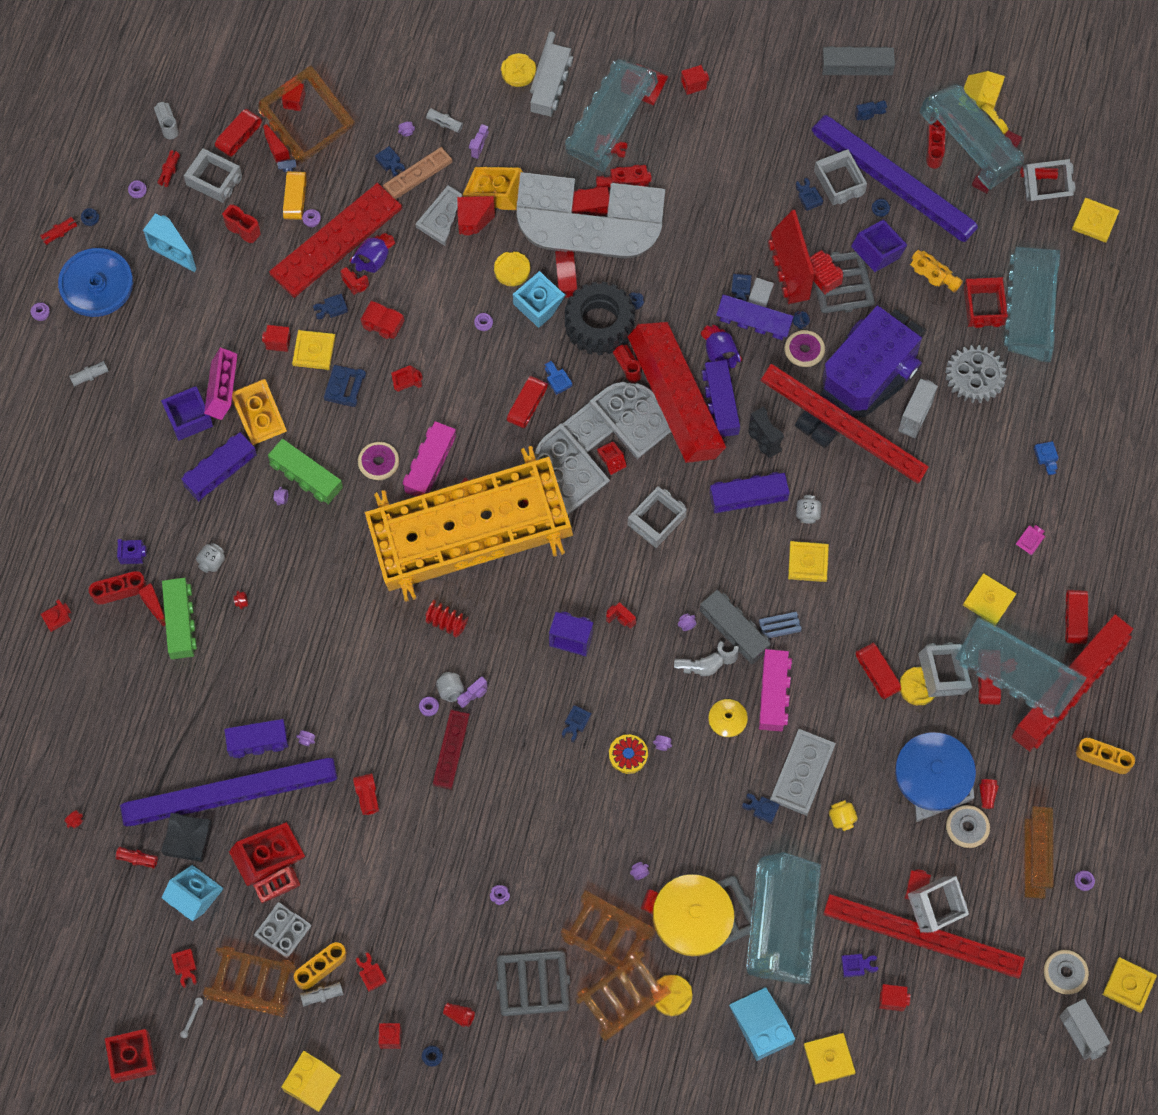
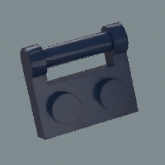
(339, 383)

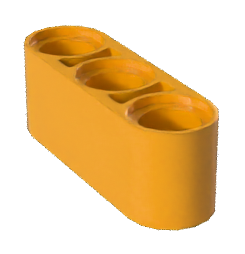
(294, 195)
(1115, 755)
(316, 975)

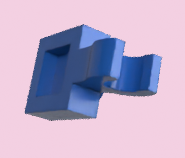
(557, 379)
(1047, 455)

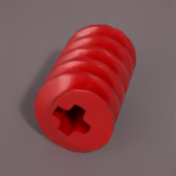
(445, 620)

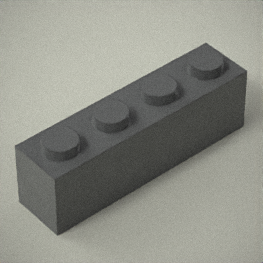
(858, 61)
(735, 626)

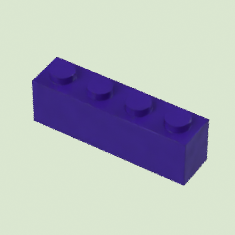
(754, 316)
(721, 397)
(218, 466)
(749, 492)

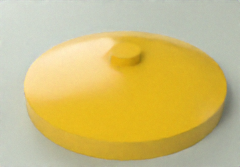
(693, 915)

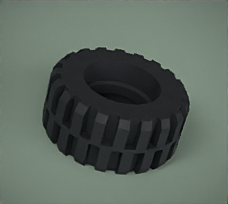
(596, 297)

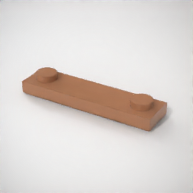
(417, 173)

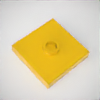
(1095, 220)
(313, 350)
(808, 561)
(989, 599)
(1129, 985)
(829, 1058)

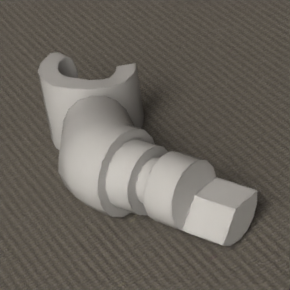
(710, 664)

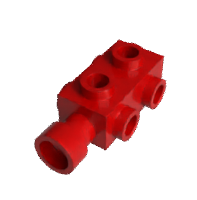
(635, 175)

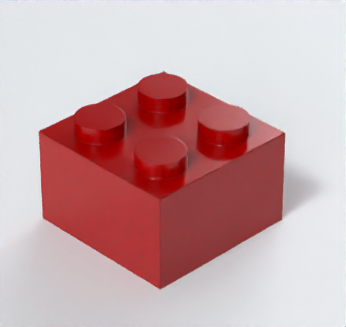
(130, 1056)

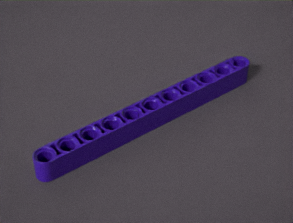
(895, 179)
(228, 792)

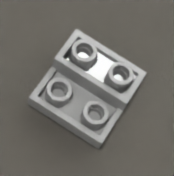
(282, 930)

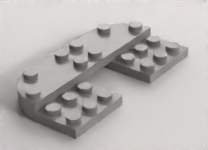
(626, 232)
(620, 408)

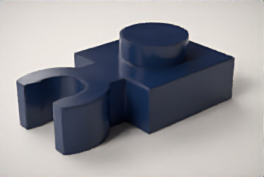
(867, 110)
(389, 160)
(809, 196)
(741, 286)
(333, 306)
(576, 721)
(764, 809)

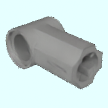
(166, 120)

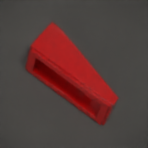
(277, 148)
(150, 599)
(294, 882)

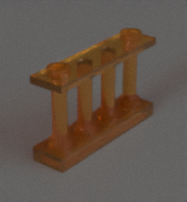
(1038, 852)
(608, 913)
(236, 996)
(624, 1015)

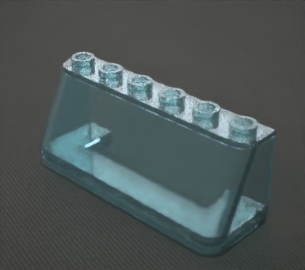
(610, 113)
(974, 133)
(1032, 302)
(1019, 668)
(783, 918)

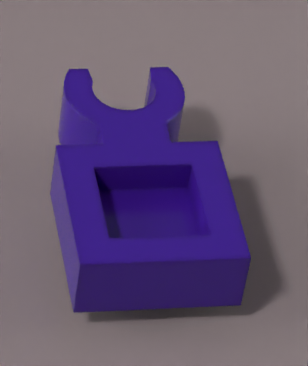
(855, 965)

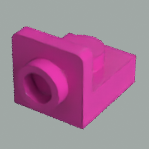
(1031, 539)

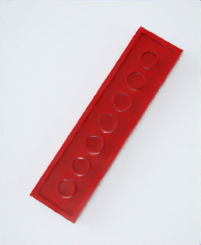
(335, 240)

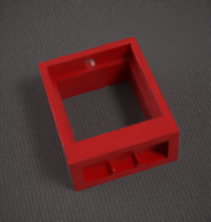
(985, 285)

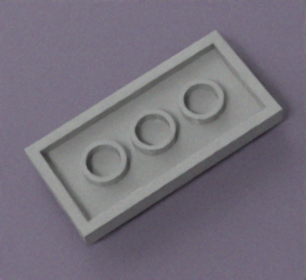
(802, 772)

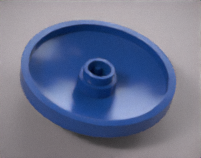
(95, 282)
(935, 771)

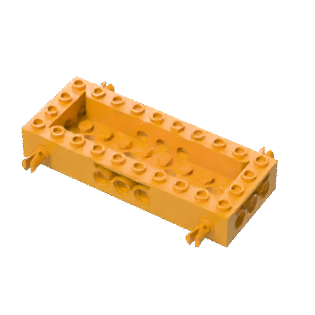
(473, 538)

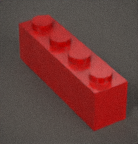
(591, 201)

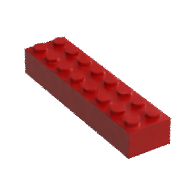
(676, 392)
(1091, 663)

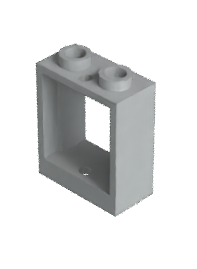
(835, 162)
(199, 165)
(1030, 180)
(918, 408)
(644, 529)
(930, 674)
(923, 909)
(1085, 1030)

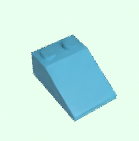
(166, 240)
(762, 1024)

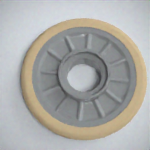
(970, 814)
(1063, 984)

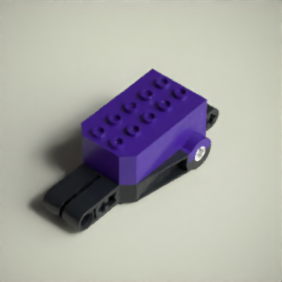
(867, 369)

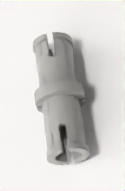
(444, 120)
(88, 373)
(321, 994)

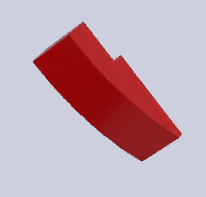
(566, 272)

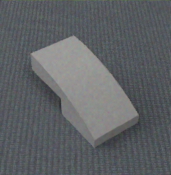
(761, 292)

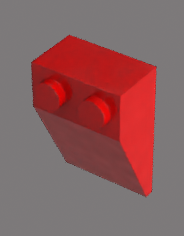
(266, 853)

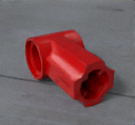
(627, 363)
(366, 790)

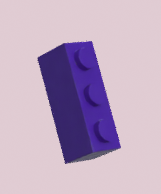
(256, 738)

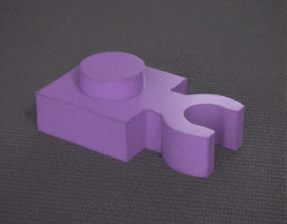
(477, 144)
(476, 690)

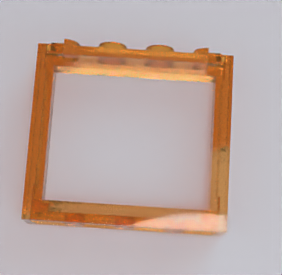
(327, 96)

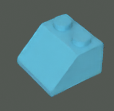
(538, 299)
(191, 892)

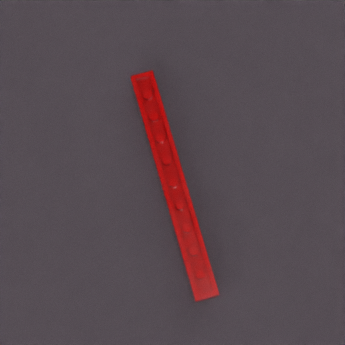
(844, 423)
(936, 941)

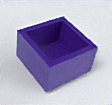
(879, 245)
(186, 413)
(571, 633)

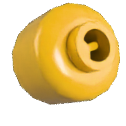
(843, 815)

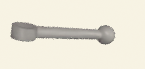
(199, 1002)

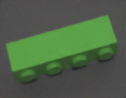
(305, 472)
(178, 618)

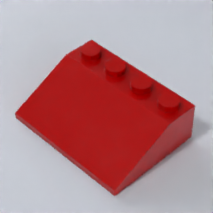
(792, 259)

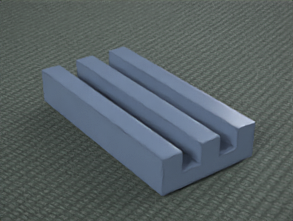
(793, 615)

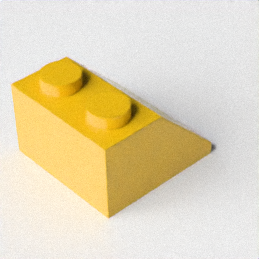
(984, 88)
(310, 1081)

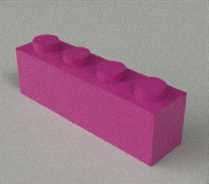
(220, 383)
(430, 459)
(774, 690)

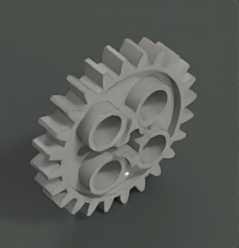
(975, 374)

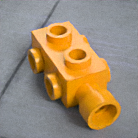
(933, 271)

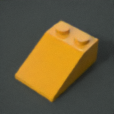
(496, 182)
(258, 412)

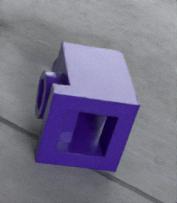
(131, 557)

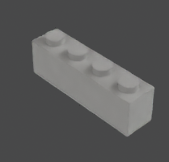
(551, 80)

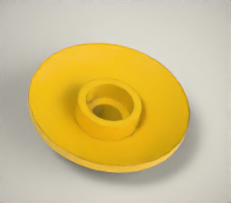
(724, 726)

